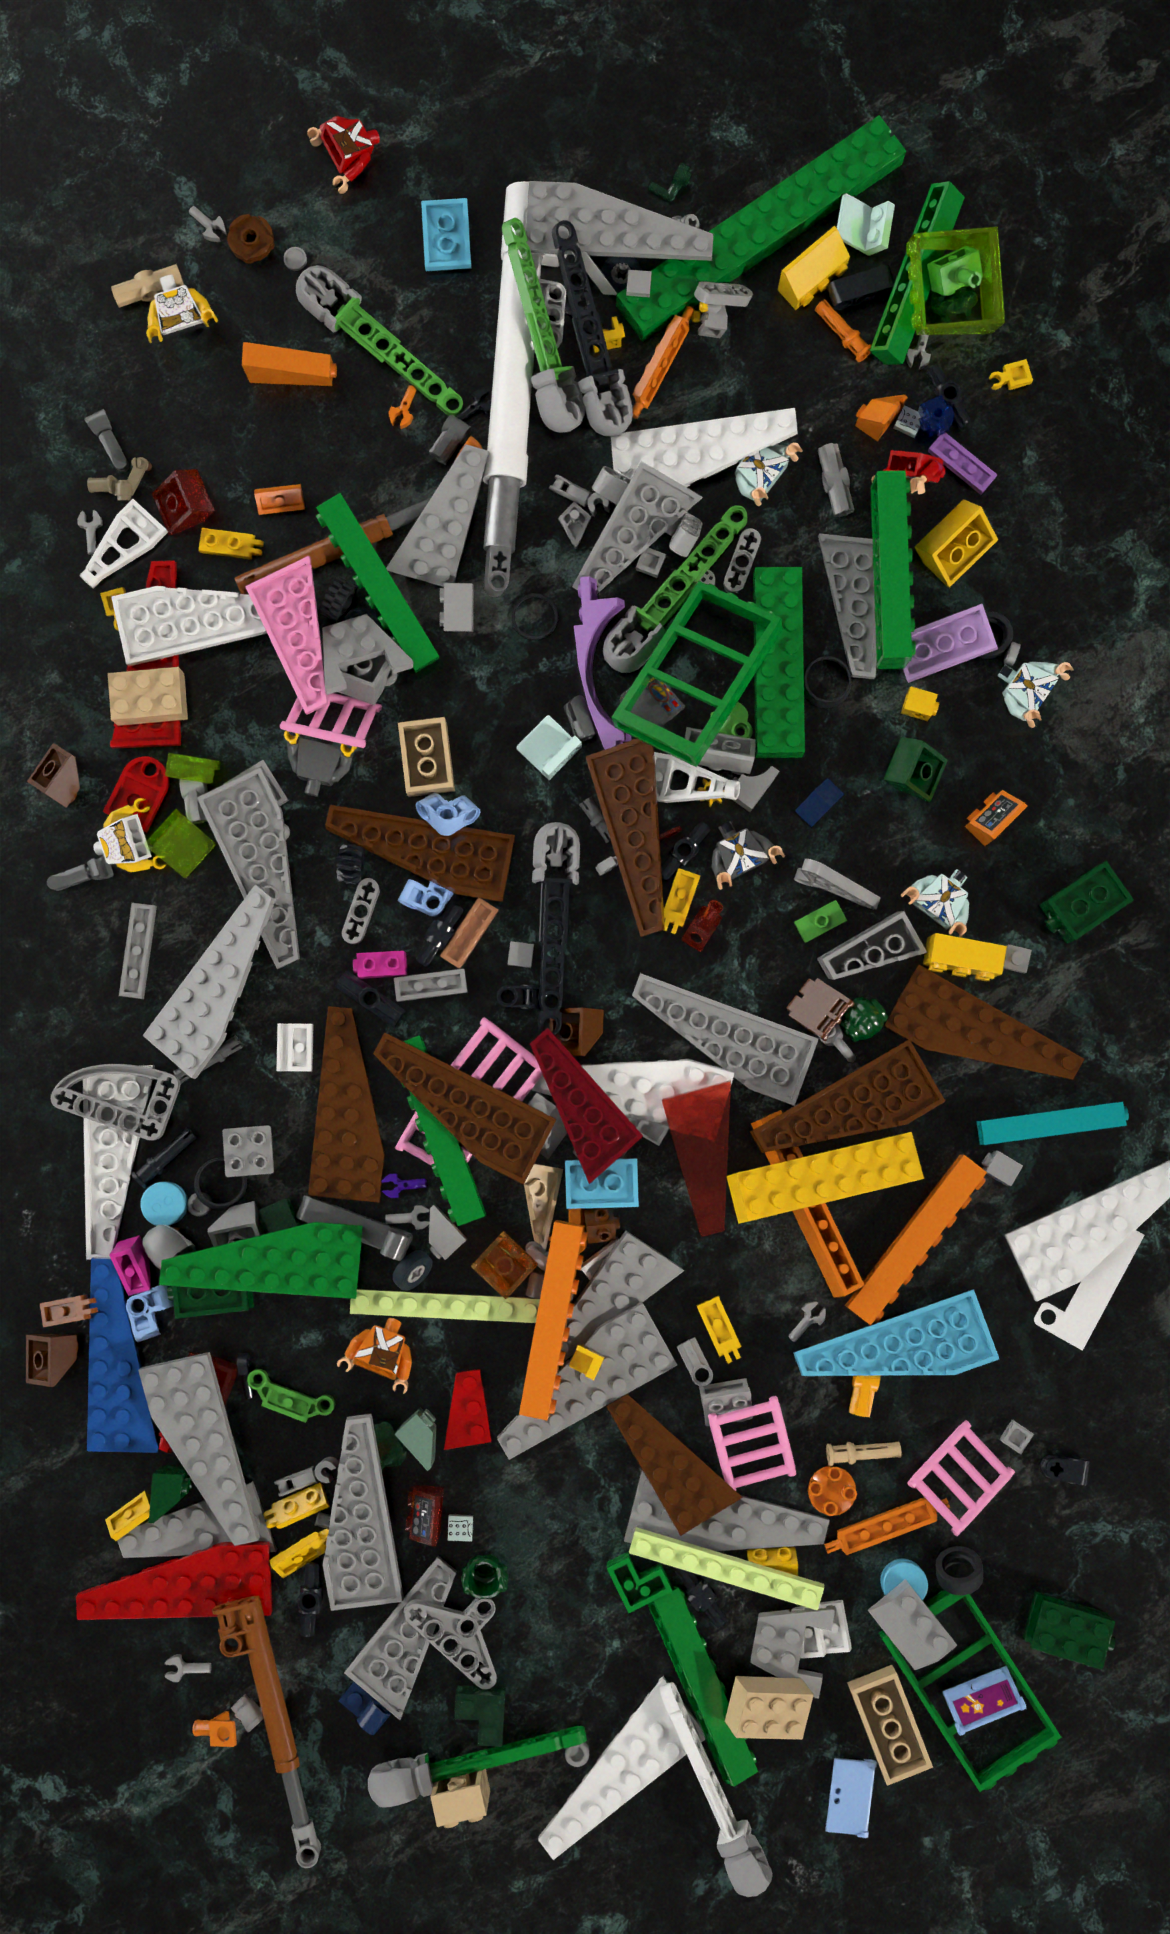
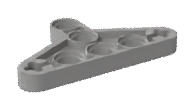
(820, 876)
(467, 1642)

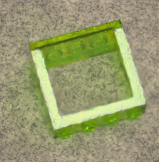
(991, 293)

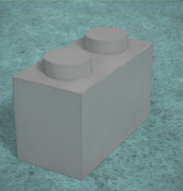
(458, 607)

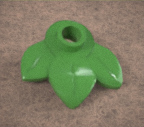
(736, 720)

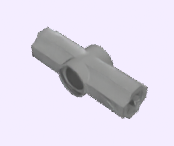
(835, 480)

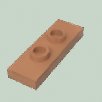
(469, 933)

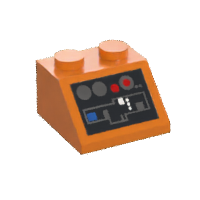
(994, 817)

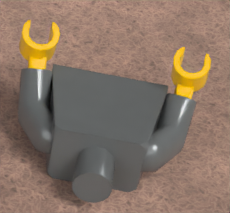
(317, 761)

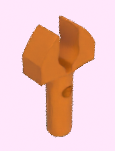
(403, 408)

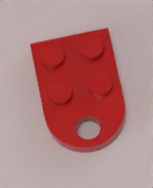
(136, 784)

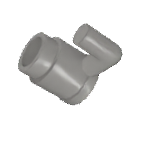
(247, 1712)

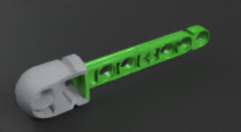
(352, 316)
(557, 392)
(620, 653)

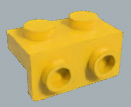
(776, 1558)

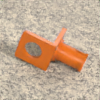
(218, 1730)

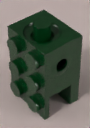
(1085, 903)
(206, 1301)
(1069, 1630)

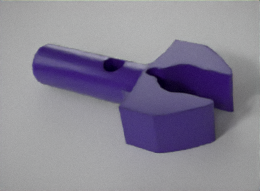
(402, 1185)

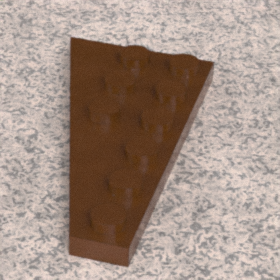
(679, 1478)

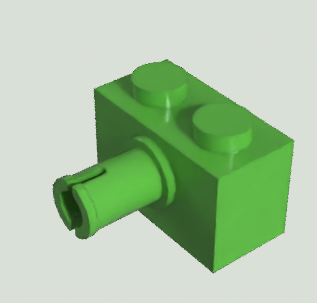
(955, 271)

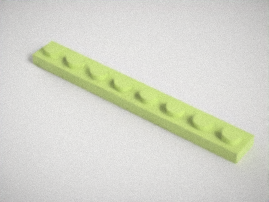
(445, 1306)
(726, 1568)

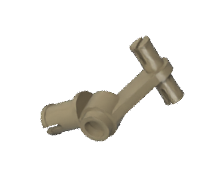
(121, 488)

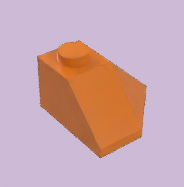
(879, 414)

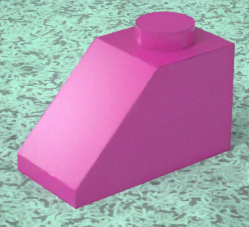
(132, 1265)

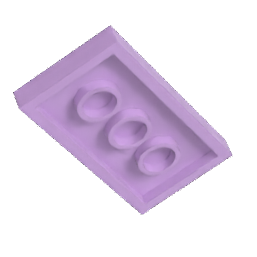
(950, 642)

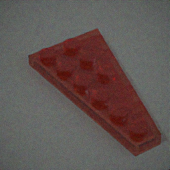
(700, 1137)

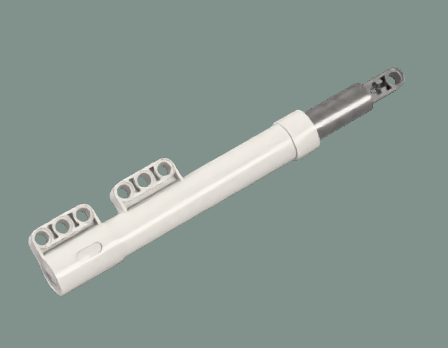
(511, 398)

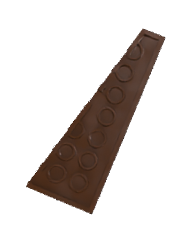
(628, 798)

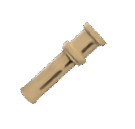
(851, 1452)

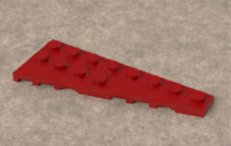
(156, 733)

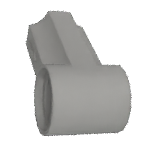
(190, 791)
(694, 1359)

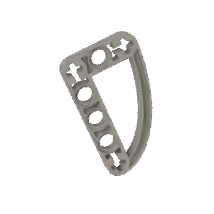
(120, 1113)

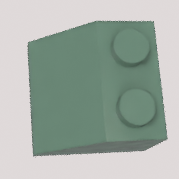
(419, 1436)

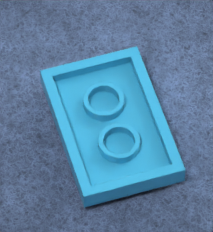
(446, 234)
(611, 1189)

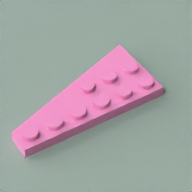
(291, 620)

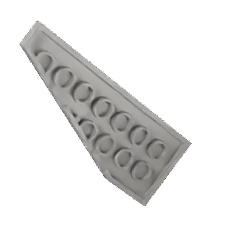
(253, 841)
(198, 1012)
(759, 1052)
(632, 1358)
(193, 1420)
(740, 1526)
(360, 1545)

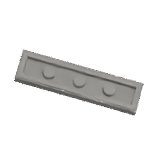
(137, 950)

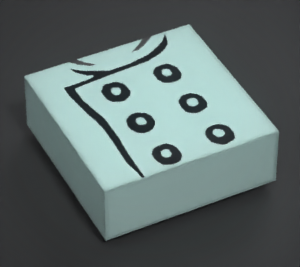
(908, 422)
(460, 1527)

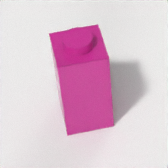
(380, 964)

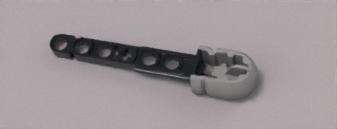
(610, 413)
(554, 889)

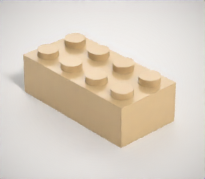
(890, 1725)

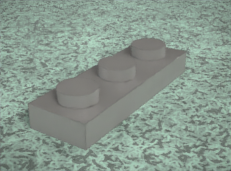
(430, 985)

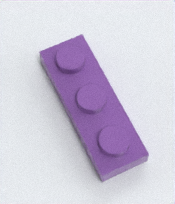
(962, 463)

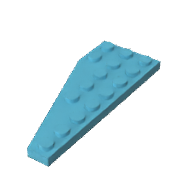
(925, 1341)

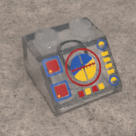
(656, 703)

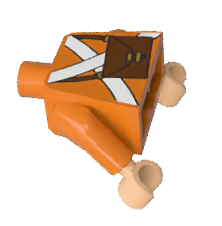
(381, 1352)

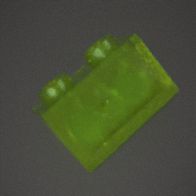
(191, 768)

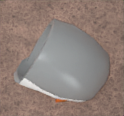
(164, 1243)

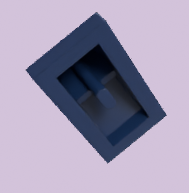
(819, 802)

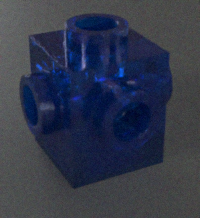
(936, 416)

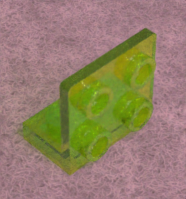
(180, 843)

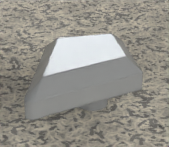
(574, 522)

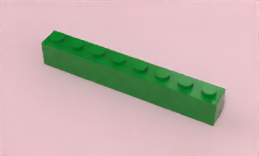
(896, 327)
(376, 580)
(449, 1160)
(701, 1685)

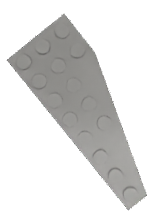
(608, 225)

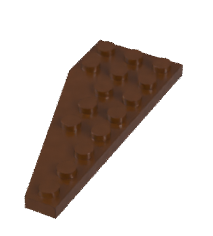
(465, 863)
(959, 1024)
(872, 1098)
(482, 1118)
(346, 1136)

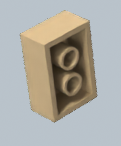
(147, 696)
(426, 757)
(769, 1707)
(460, 1799)

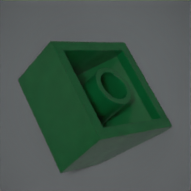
(915, 768)
(168, 1488)

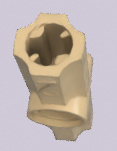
(144, 286)

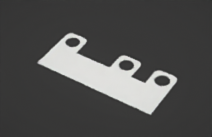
(1091, 1296)

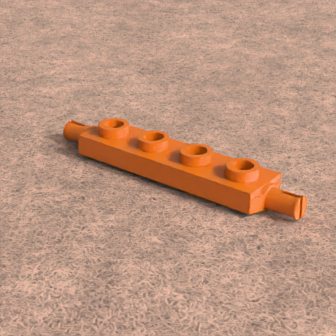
(661, 361)
(884, 1526)

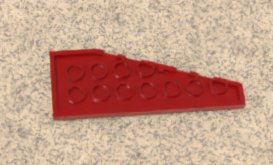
(185, 1585)

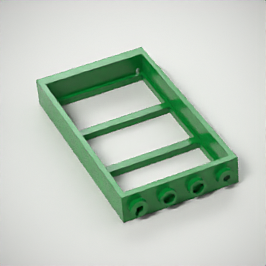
(664, 739)
(1023, 1753)

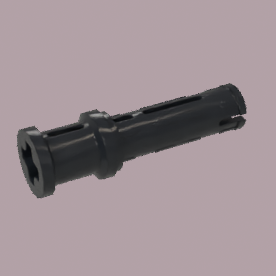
(156, 1164)

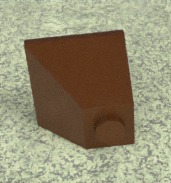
(57, 775)
(579, 1029)
(49, 1357)

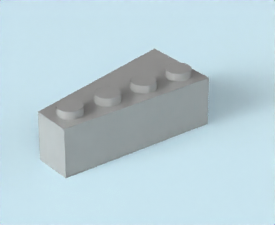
(876, 946)

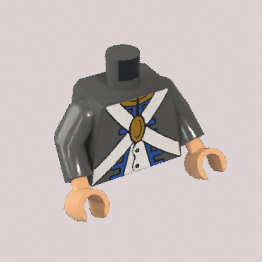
(740, 853)

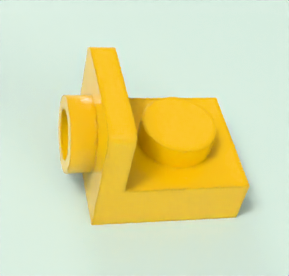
(614, 336)

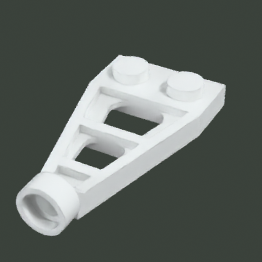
(142, 524)
(664, 769)

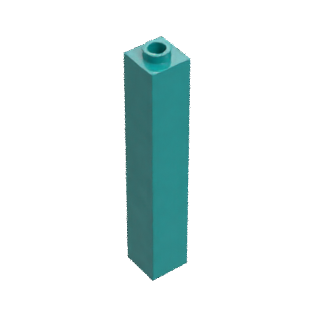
(1052, 1123)

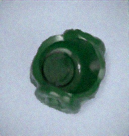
(863, 1019)
(484, 1577)

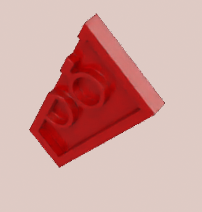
(468, 1412)

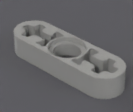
(723, 294)
(745, 570)
(371, 896)

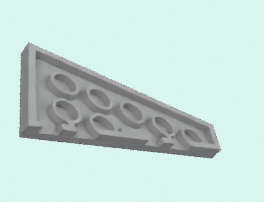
(439, 535)
(852, 589)
(623, 1280)
(187, 1531)
(396, 1651)

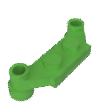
(287, 1400)

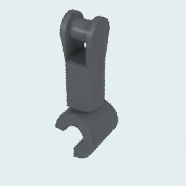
(101, 428)
(97, 869)

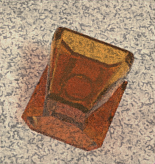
(504, 1265)

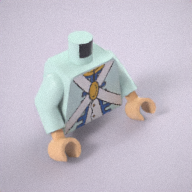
(760, 471)
(1030, 687)
(942, 900)

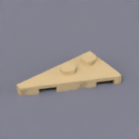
(541, 1195)

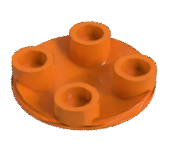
(832, 1490)

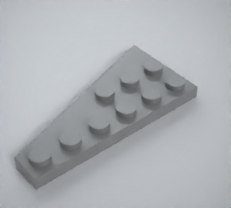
(641, 516)

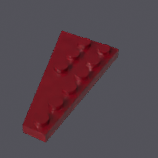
(590, 1117)

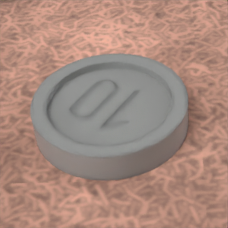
(295, 258)

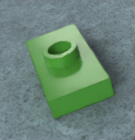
(820, 921)

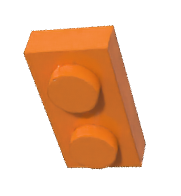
(279, 499)

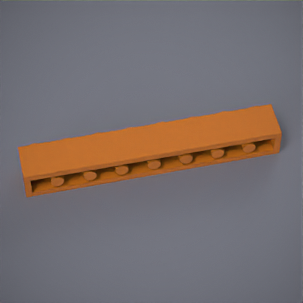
(821, 1232)
(916, 1238)
(551, 1320)

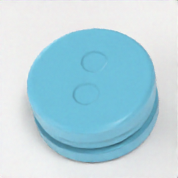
(164, 1203)
(903, 1569)

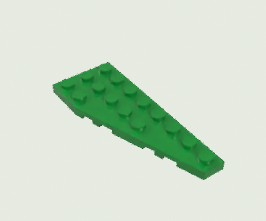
(295, 1261)

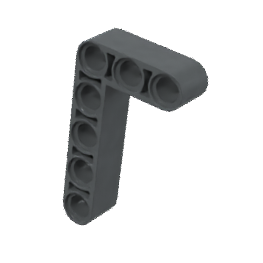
(391, 1240)

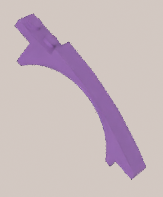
(595, 616)

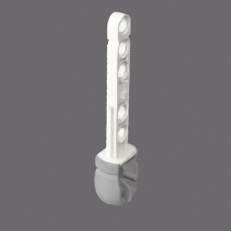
(742, 1852)

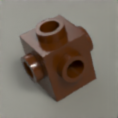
(601, 1225)

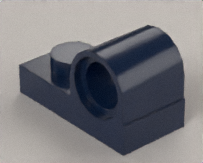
(368, 1710)

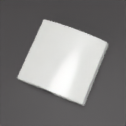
(819, 1641)

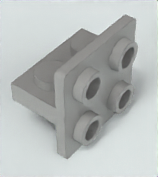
(248, 1151)
(725, 1398)

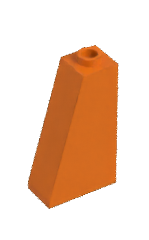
(287, 366)

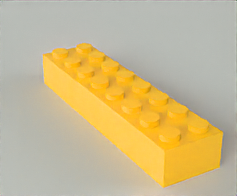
(824, 1177)

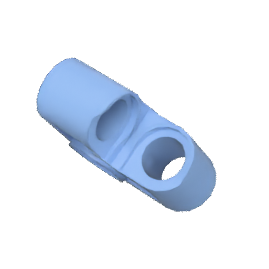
(447, 816)
(418, 896)
(144, 1322)

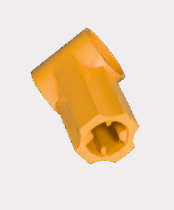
(863, 1394)

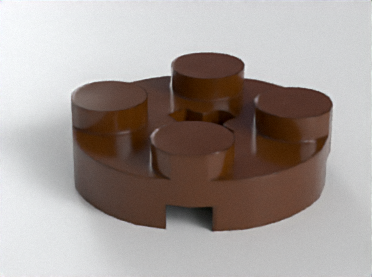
(252, 225)

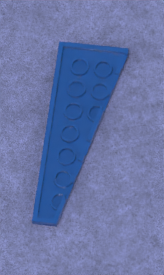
(116, 1398)

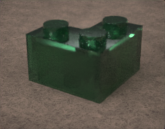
(485, 1706)

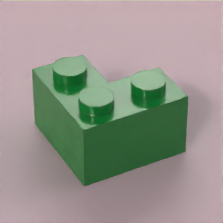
(634, 1587)

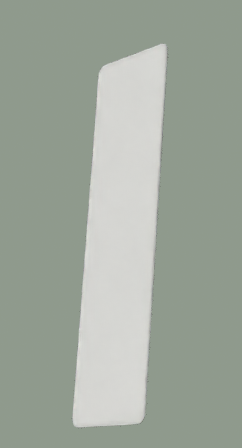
(597, 276)

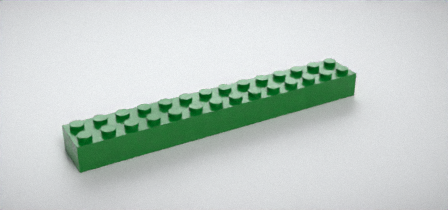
(767, 224)

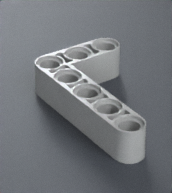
(683, 532)

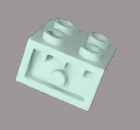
(865, 226)
(549, 747)

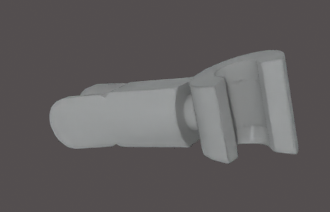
(579, 494)
(308, 1476)

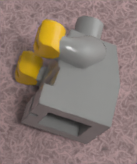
(713, 320)

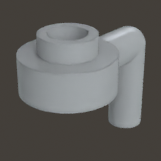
(835, 1038)

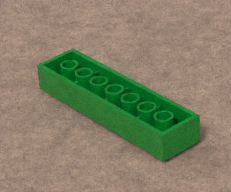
(891, 570)
(781, 674)

